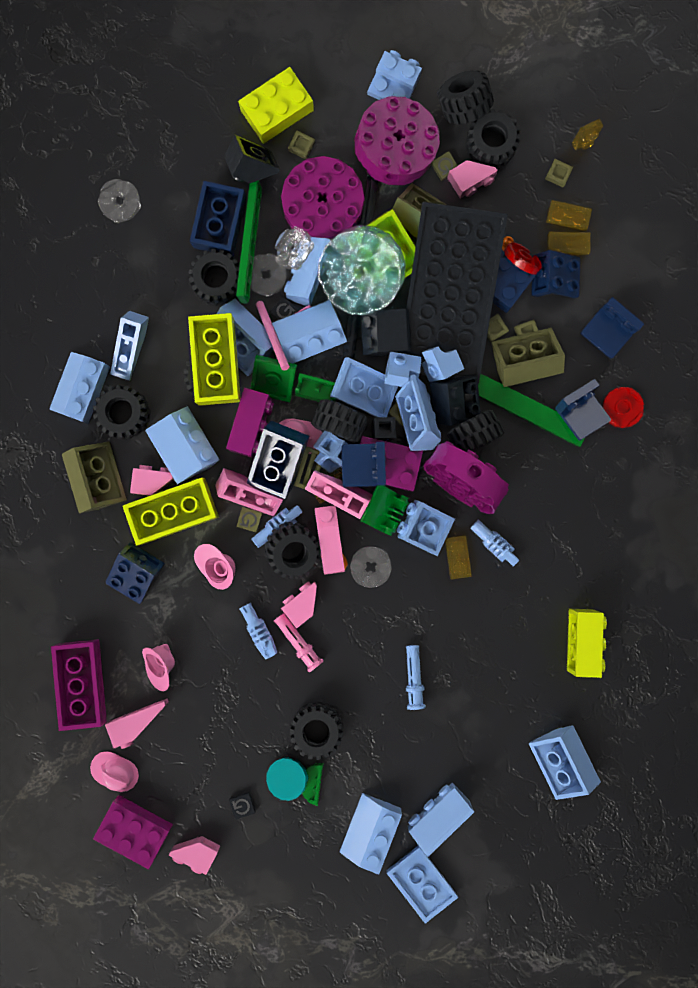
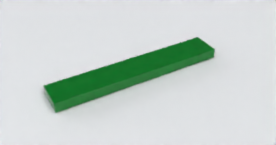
(249, 242)
(525, 408)

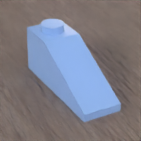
(128, 344)

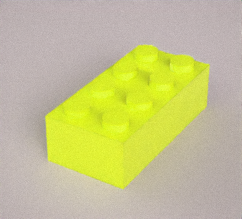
(214, 359)
(170, 511)

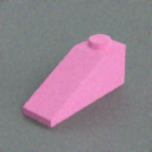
(234, 488)
(350, 499)
(329, 539)
(129, 726)

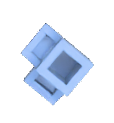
(441, 364)
(400, 368)
(330, 451)

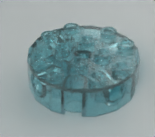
(342, 276)

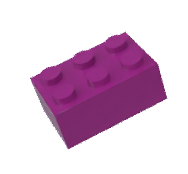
(249, 422)
(400, 464)
(133, 831)

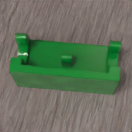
(314, 388)

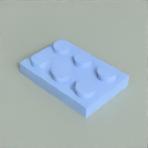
(363, 388)
(422, 884)

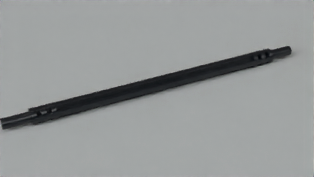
(366, 218)

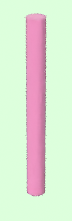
(272, 335)

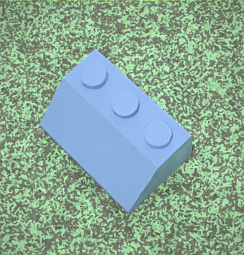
(305, 280)
(309, 332)
(250, 336)
(79, 387)
(417, 415)
(182, 445)
(565, 763)
(440, 818)
(371, 833)

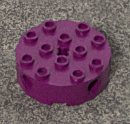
(396, 140)
(318, 180)
(466, 477)

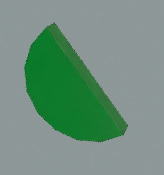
(313, 784)

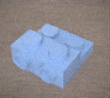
(394, 77)
(425, 527)

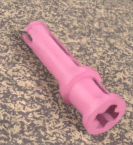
(282, 621)

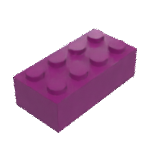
(78, 685)

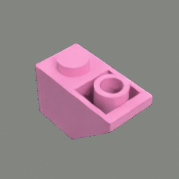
(470, 176)
(149, 482)
(302, 606)
(196, 853)

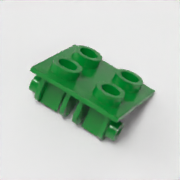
(384, 510)

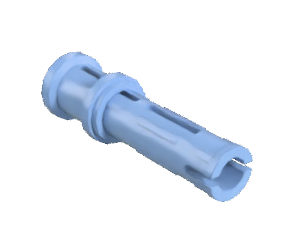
(415, 688)

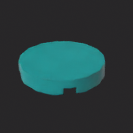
(287, 778)

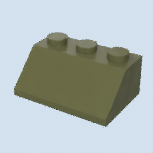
(409, 207)
(528, 361)
(93, 476)

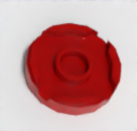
(520, 257)
(623, 407)

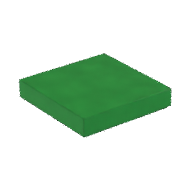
(271, 379)

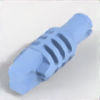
(281, 518)
(495, 543)
(259, 632)

